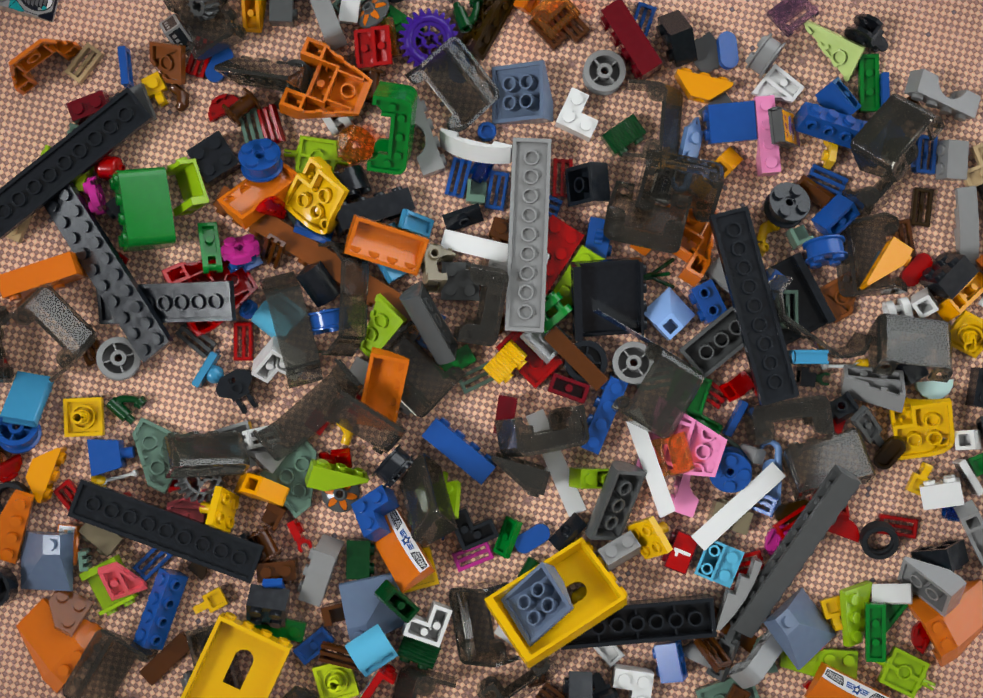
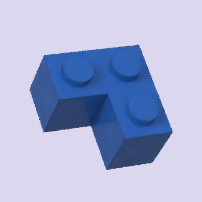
(371, 512)

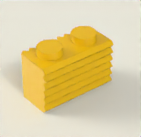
(505, 361)

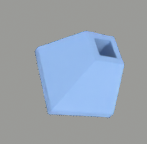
(668, 314)

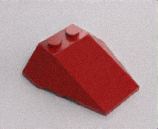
(192, 272)

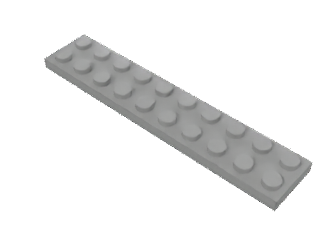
(528, 235)

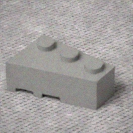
(873, 388)
(320, 570)

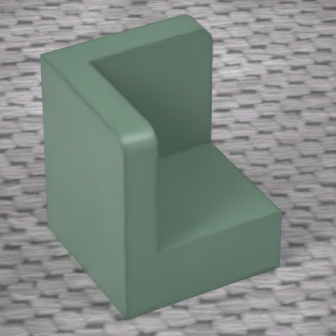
(476, 192)
(798, 236)

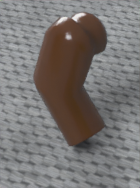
(182, 97)

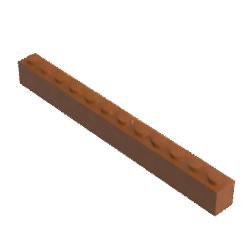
(309, 253)

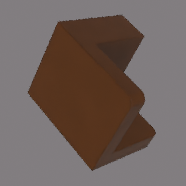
(274, 515)
(332, 613)

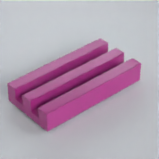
(457, 561)

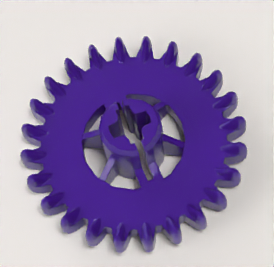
(412, 31)

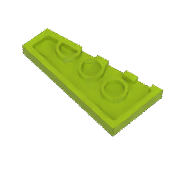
(564, 283)
(841, 659)

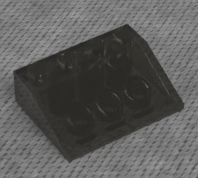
(265, 74)
(527, 474)

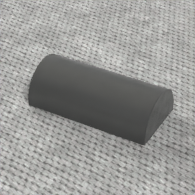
(429, 323)
(714, 344)
(615, 501)

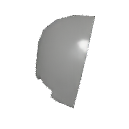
(693, 653)

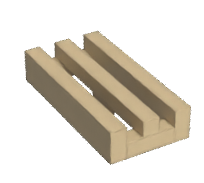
(90, 67)

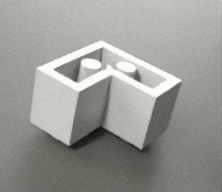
(571, 116)
(268, 362)
(943, 493)
(429, 629)
(632, 678)

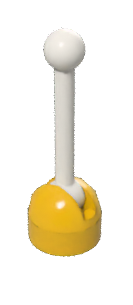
(860, 362)
(101, 480)

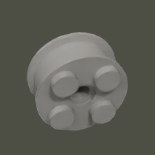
(765, 55)
(601, 83)
(621, 363)
(117, 370)

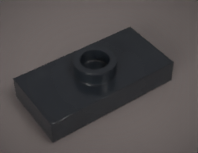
(463, 217)
(567, 532)

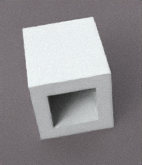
(924, 303)
(967, 440)

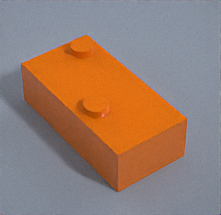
(51, 271)

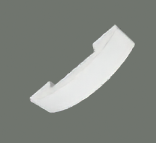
(475, 151)

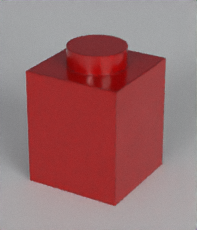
(737, 386)

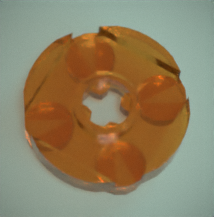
(359, 135)

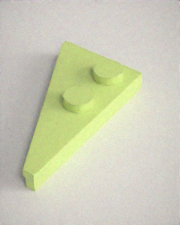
(841, 50)

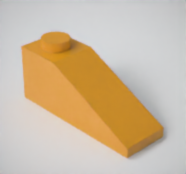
(253, 15)
(892, 257)
(953, 307)

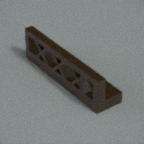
(491, 25)

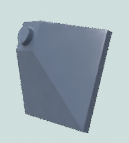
(522, 94)
(47, 561)
(538, 602)
(364, 609)
(799, 628)

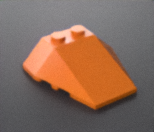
(36, 54)
(958, 628)
(50, 649)

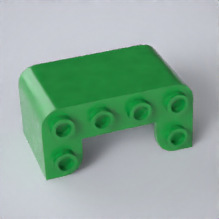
(400, 104)
(144, 209)

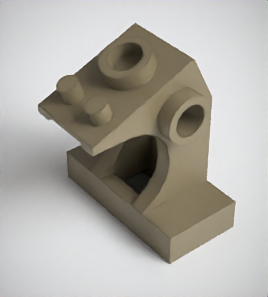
(432, 278)

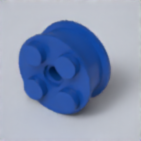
(260, 160)
(825, 251)
(325, 321)
(18, 438)
(737, 478)

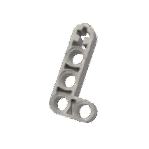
(329, 23)
(757, 664)

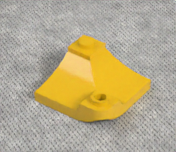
(316, 196)
(924, 426)

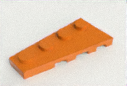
(13, 525)

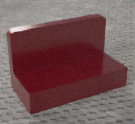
(505, 408)

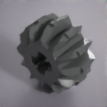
(203, 9)

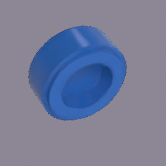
(486, 131)
(248, 309)

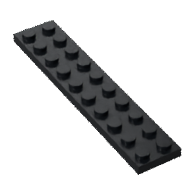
(70, 159)
(108, 273)
(754, 306)
(165, 530)

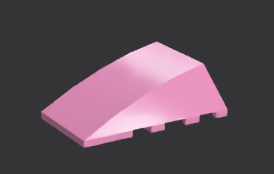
(705, 446)

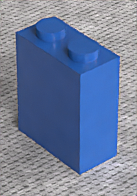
(730, 122)

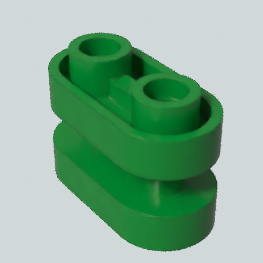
(553, 300)

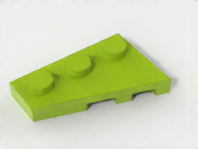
(383, 324)
(853, 612)

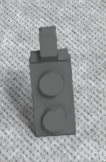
(868, 426)
(730, 645)

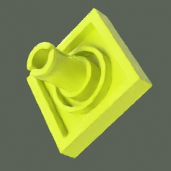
(335, 681)

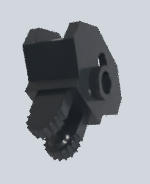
(867, 33)
(239, 389)
(601, 689)

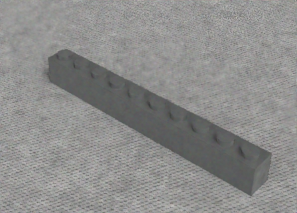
(795, 549)

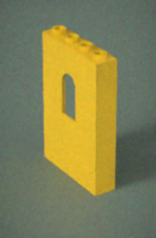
(575, 565)
(225, 640)

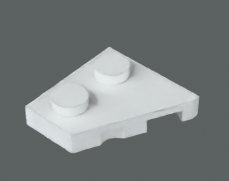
(779, 84)

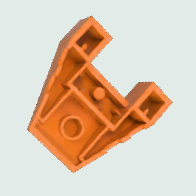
(334, 90)
(694, 249)

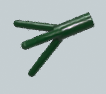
(654, 274)

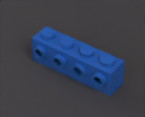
(827, 124)
(603, 415)
(459, 450)
(160, 609)

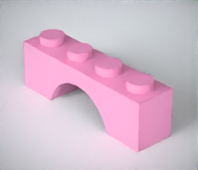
(767, 154)
(683, 498)

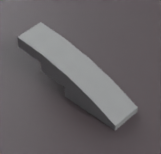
(967, 223)
(734, 598)

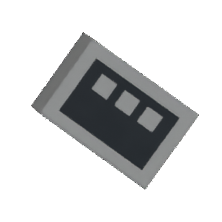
(175, 31)
(264, 459)

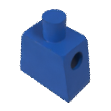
(108, 455)

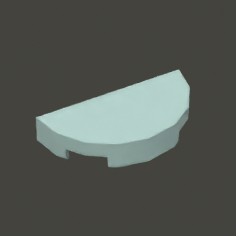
(934, 389)

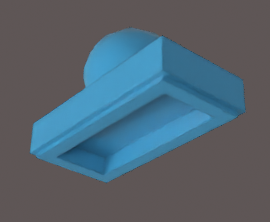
(415, 223)
(209, 371)

